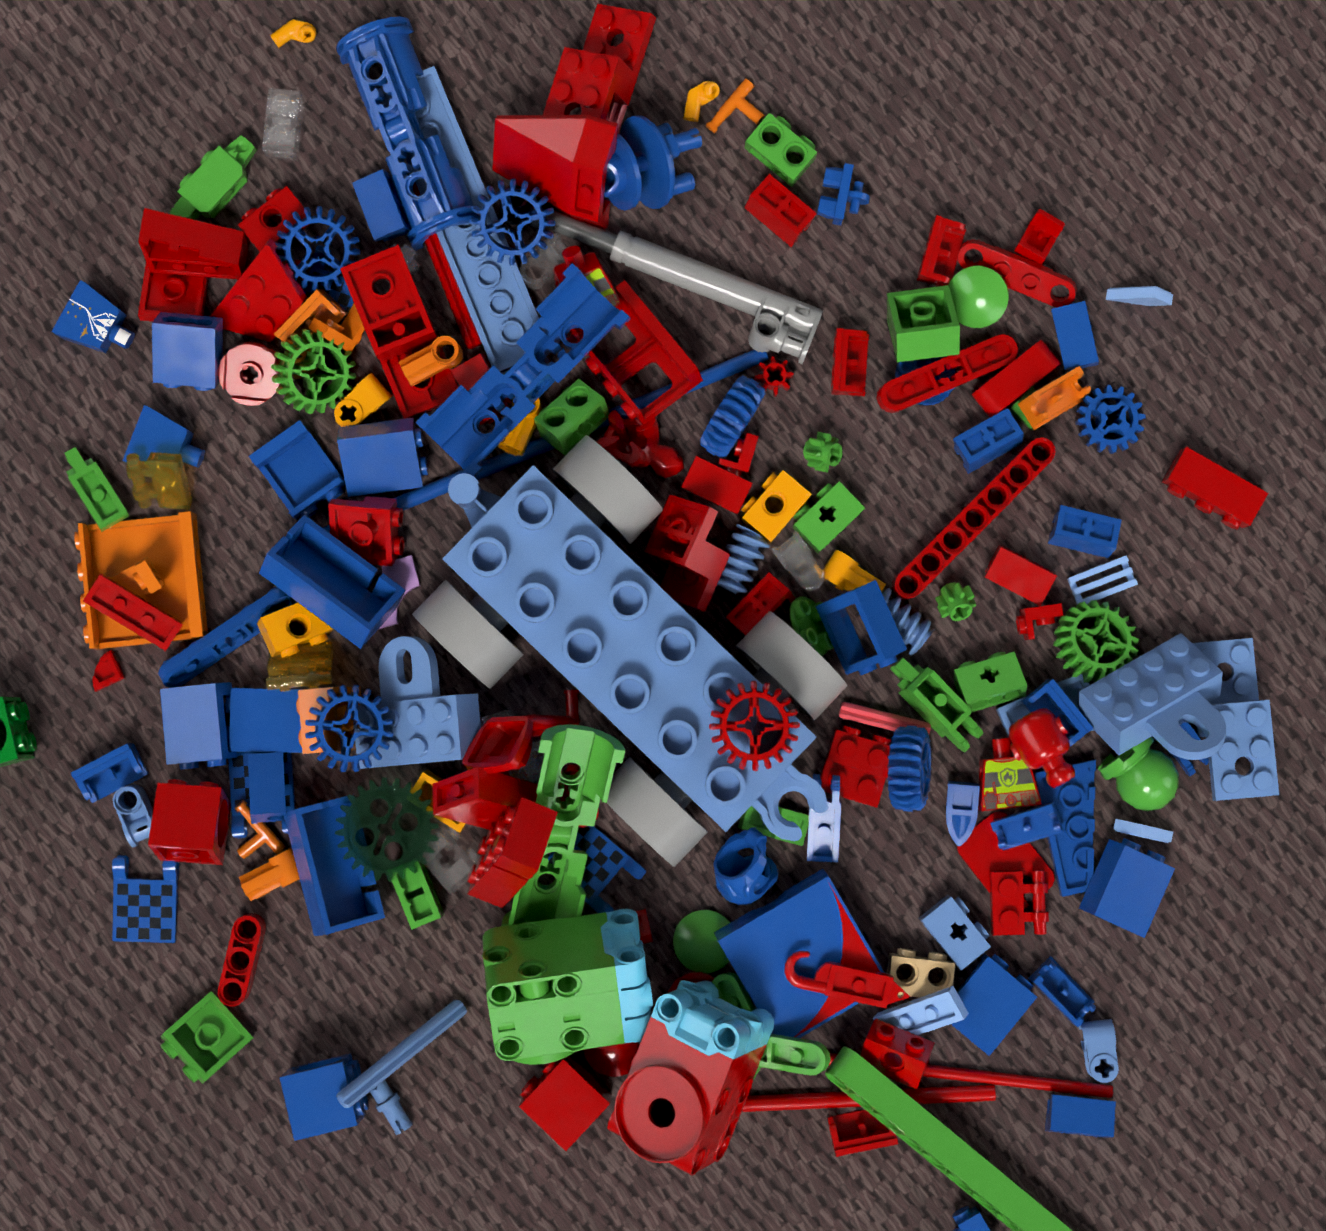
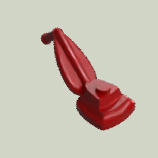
(507, 741)

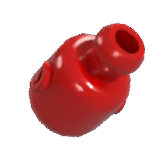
(1041, 742)

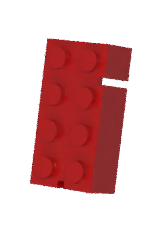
(511, 852)

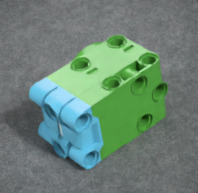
(566, 985)

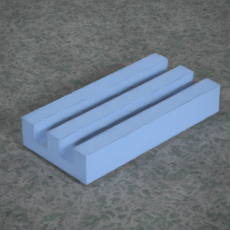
(1127, 571)

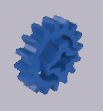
(1101, 410)

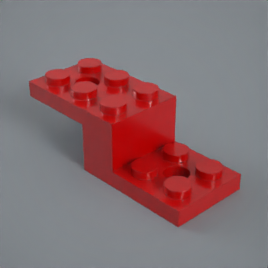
(602, 71)
(397, 327)

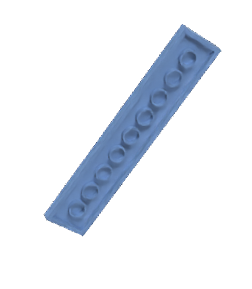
(489, 288)

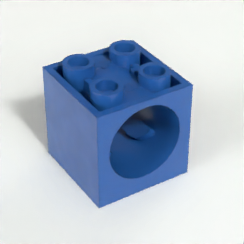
(312, 1098)

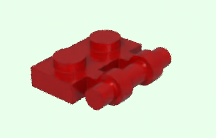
(1008, 902)

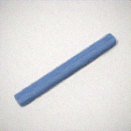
(401, 1054)

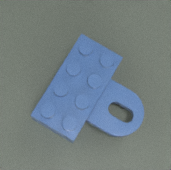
(1155, 698)
(424, 723)

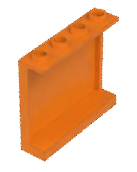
(175, 554)

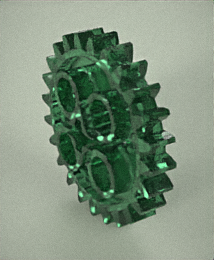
(361, 815)

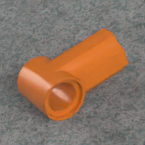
(428, 361)
(278, 872)

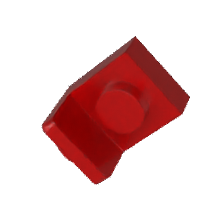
(745, 451)
(1042, 615)

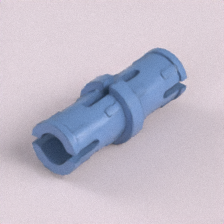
(388, 1104)

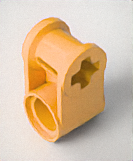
(365, 398)

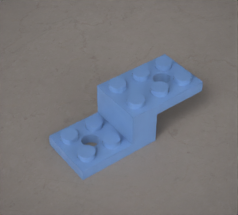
(1247, 726)

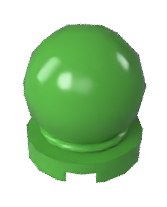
(1143, 776)

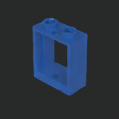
(877, 622)

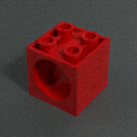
(190, 822)
(564, 1100)

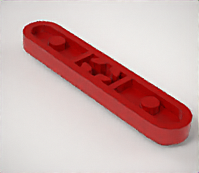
(921, 383)

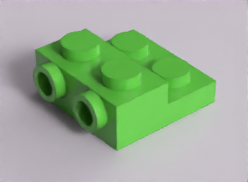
(205, 1038)

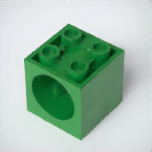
(19, 742)

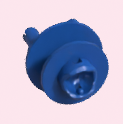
(645, 165)

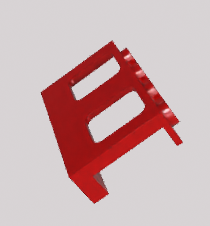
(651, 346)

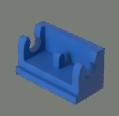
(381, 206)
(1075, 336)
(988, 440)
(1085, 531)
(1052, 697)
(110, 772)
(266, 787)
(1027, 826)
(1062, 991)
(1080, 1116)

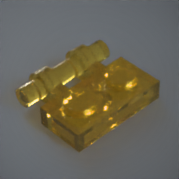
(168, 479)
(308, 660)

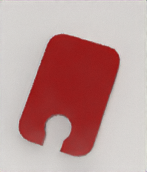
(984, 855)

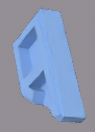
(1140, 295)
(1143, 831)

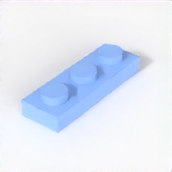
(926, 1012)

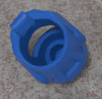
(744, 878)

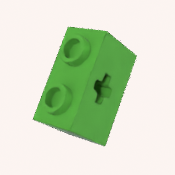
(819, 533)
(978, 692)

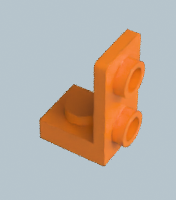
(348, 332)
(140, 578)

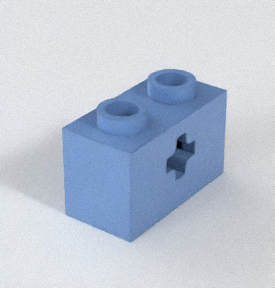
(938, 923)

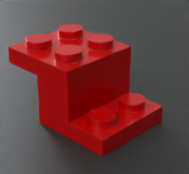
(682, 544)

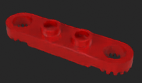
(1020, 273)

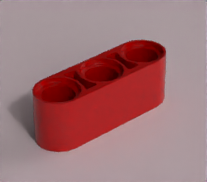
(1016, 378)
(231, 970)

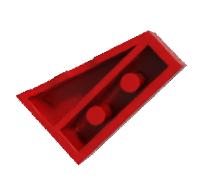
(191, 246)

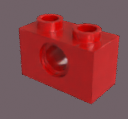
(255, 220)
(897, 1053)

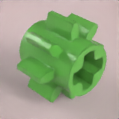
(822, 452)
(955, 601)

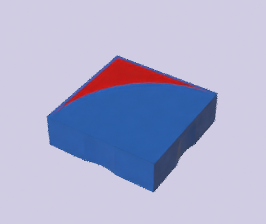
(800, 919)

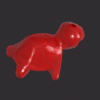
(640, 445)

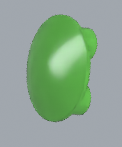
(979, 296)
(809, 625)
(696, 942)

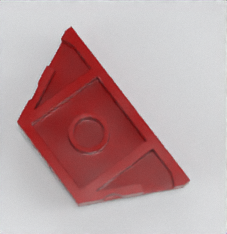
(261, 297)

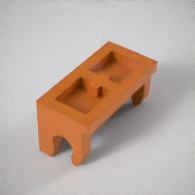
(318, 306)
(1054, 398)

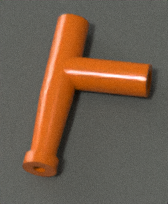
(738, 101)
(263, 835)

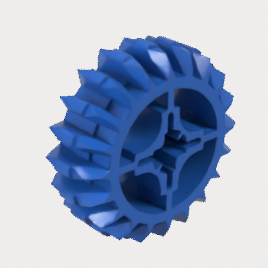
(335, 226)
(487, 229)
(732, 416)
(353, 701)
(909, 768)

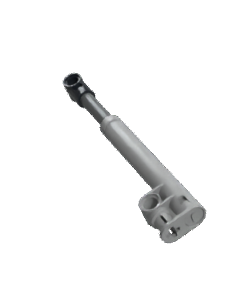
(783, 317)

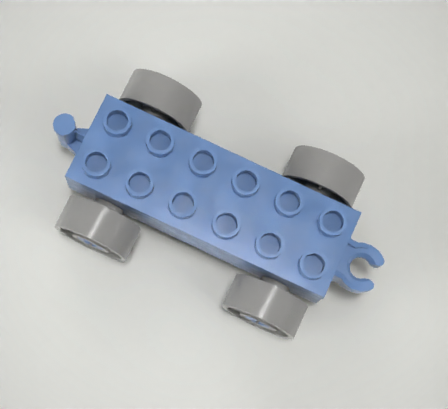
(626, 647)

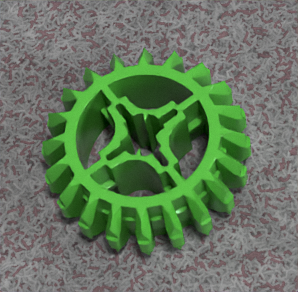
(313, 384)
(1080, 648)

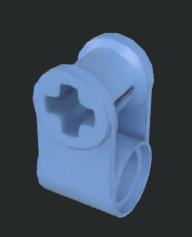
(134, 817)
(1097, 1045)

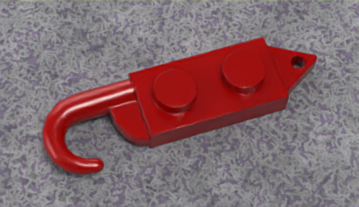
(847, 982)

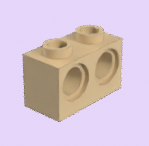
(918, 984)

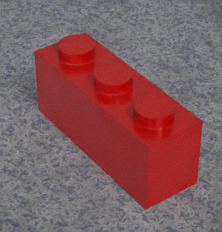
(1214, 489)

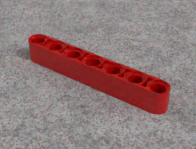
(986, 510)

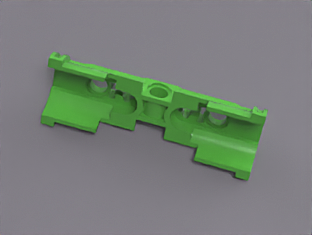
(596, 756)

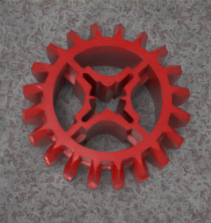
(782, 725)

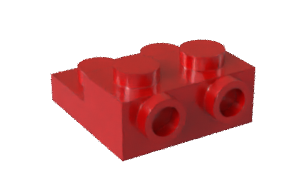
(368, 528)
(859, 763)

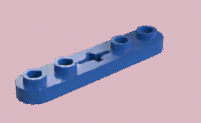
(216, 645)

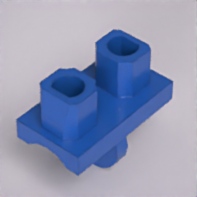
(840, 179)

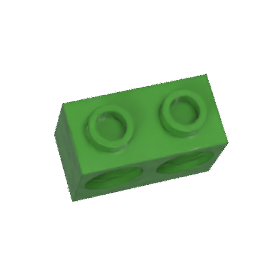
(775, 154)
(571, 416)
(418, 897)

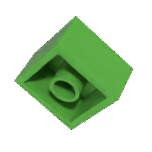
(923, 323)

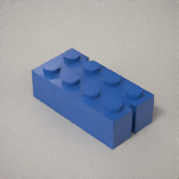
(331, 581)
(328, 880)

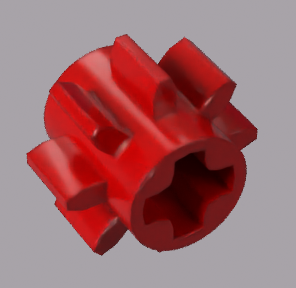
(772, 367)

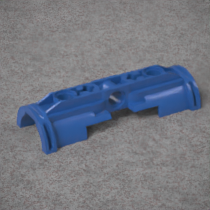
(447, 196)
(568, 307)

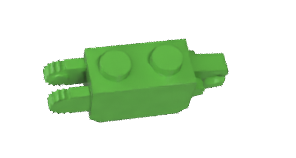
(214, 181)
(935, 702)

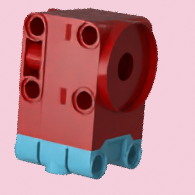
(690, 1077)

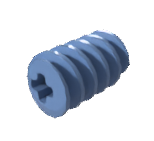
(741, 559)
(908, 626)

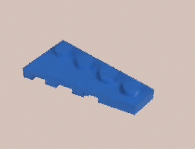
(1072, 849)

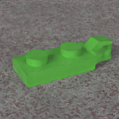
(95, 491)

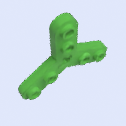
(781, 1051)

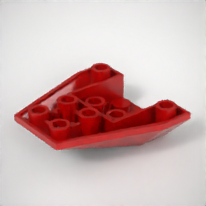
(561, 157)

